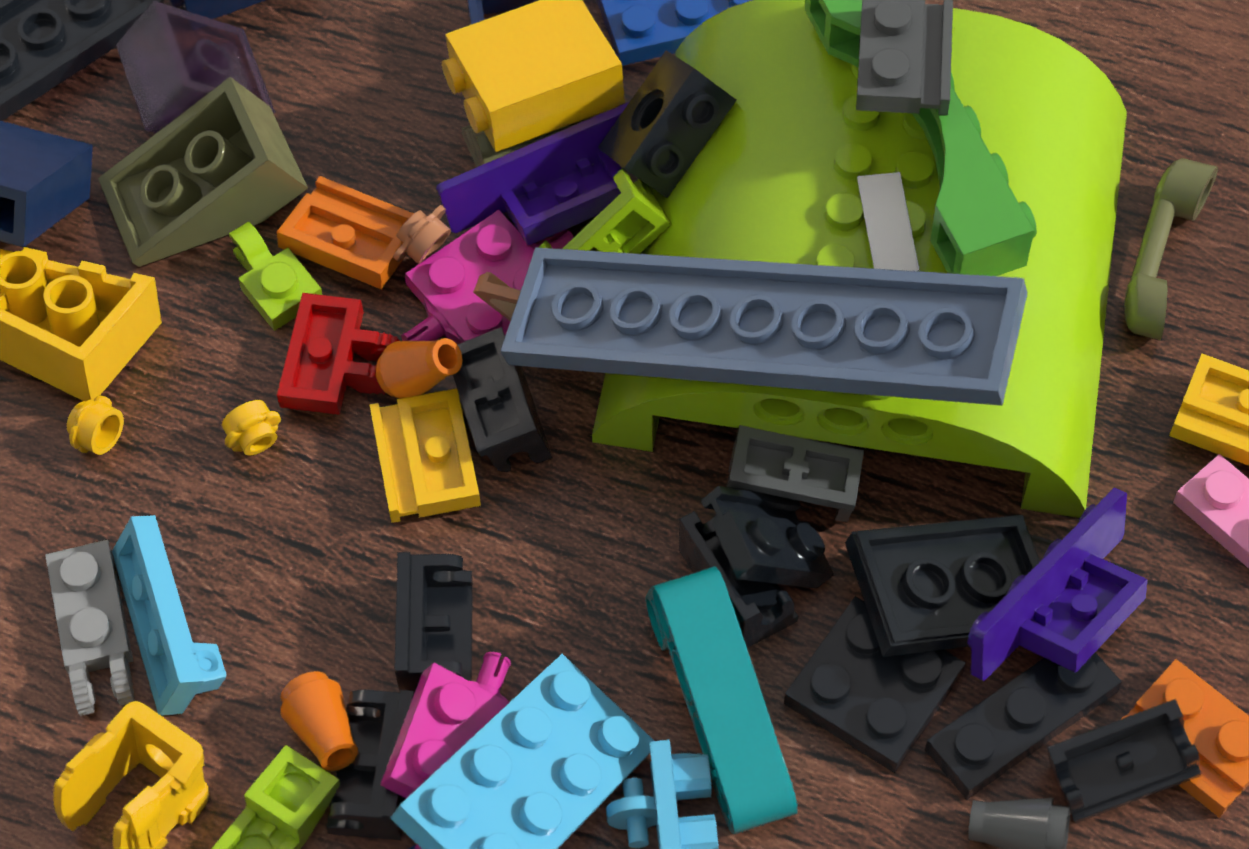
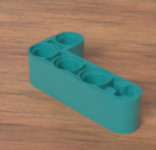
(723, 697)

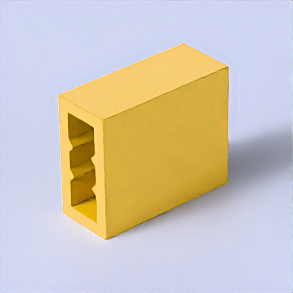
(533, 71)

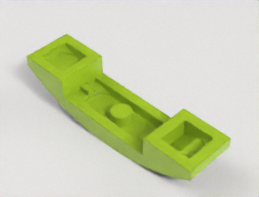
(282, 805)

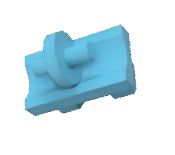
(673, 779)

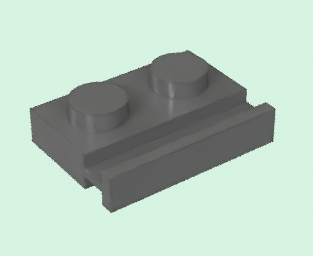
(904, 56)

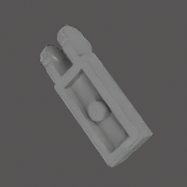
(91, 621)

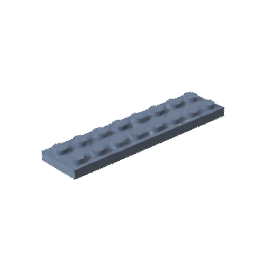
(769, 324)

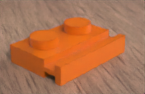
(345, 232)
(1214, 727)

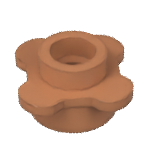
(422, 235)

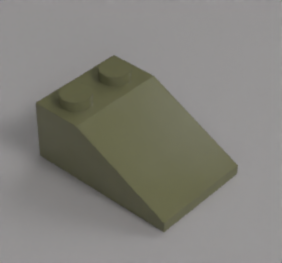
(202, 176)

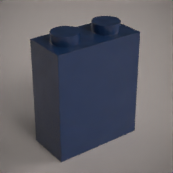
(39, 181)

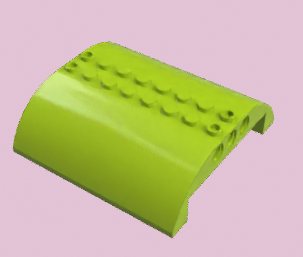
(786, 190)

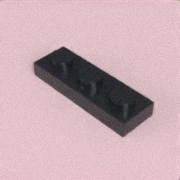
(1018, 721)

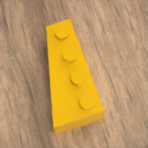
(72, 321)

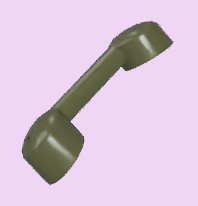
(1178, 194)

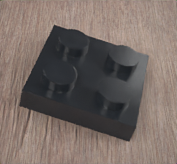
(869, 698)

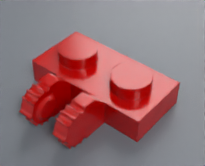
(322, 355)

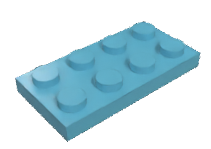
(529, 769)

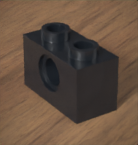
(667, 123)

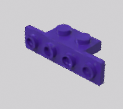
(539, 185)
(1066, 600)

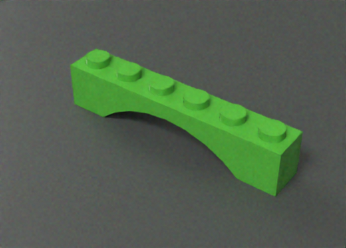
(976, 215)

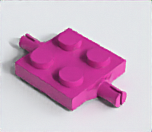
(450, 275)
(442, 720)

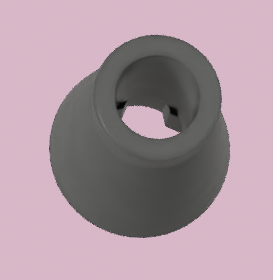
(1020, 824)

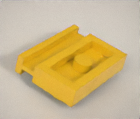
(1216, 410)
(425, 455)

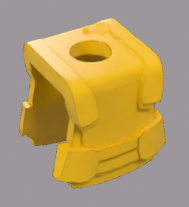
(134, 738)

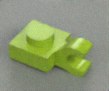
(271, 282)

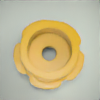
(94, 425)
(251, 427)

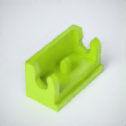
(625, 224)

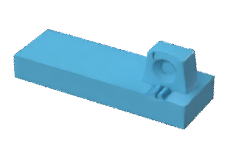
(171, 659)

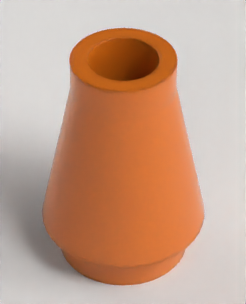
(416, 366)
(319, 717)

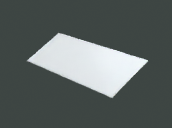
(887, 222)

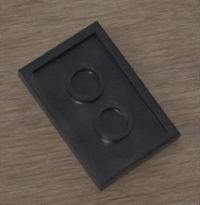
(937, 578)

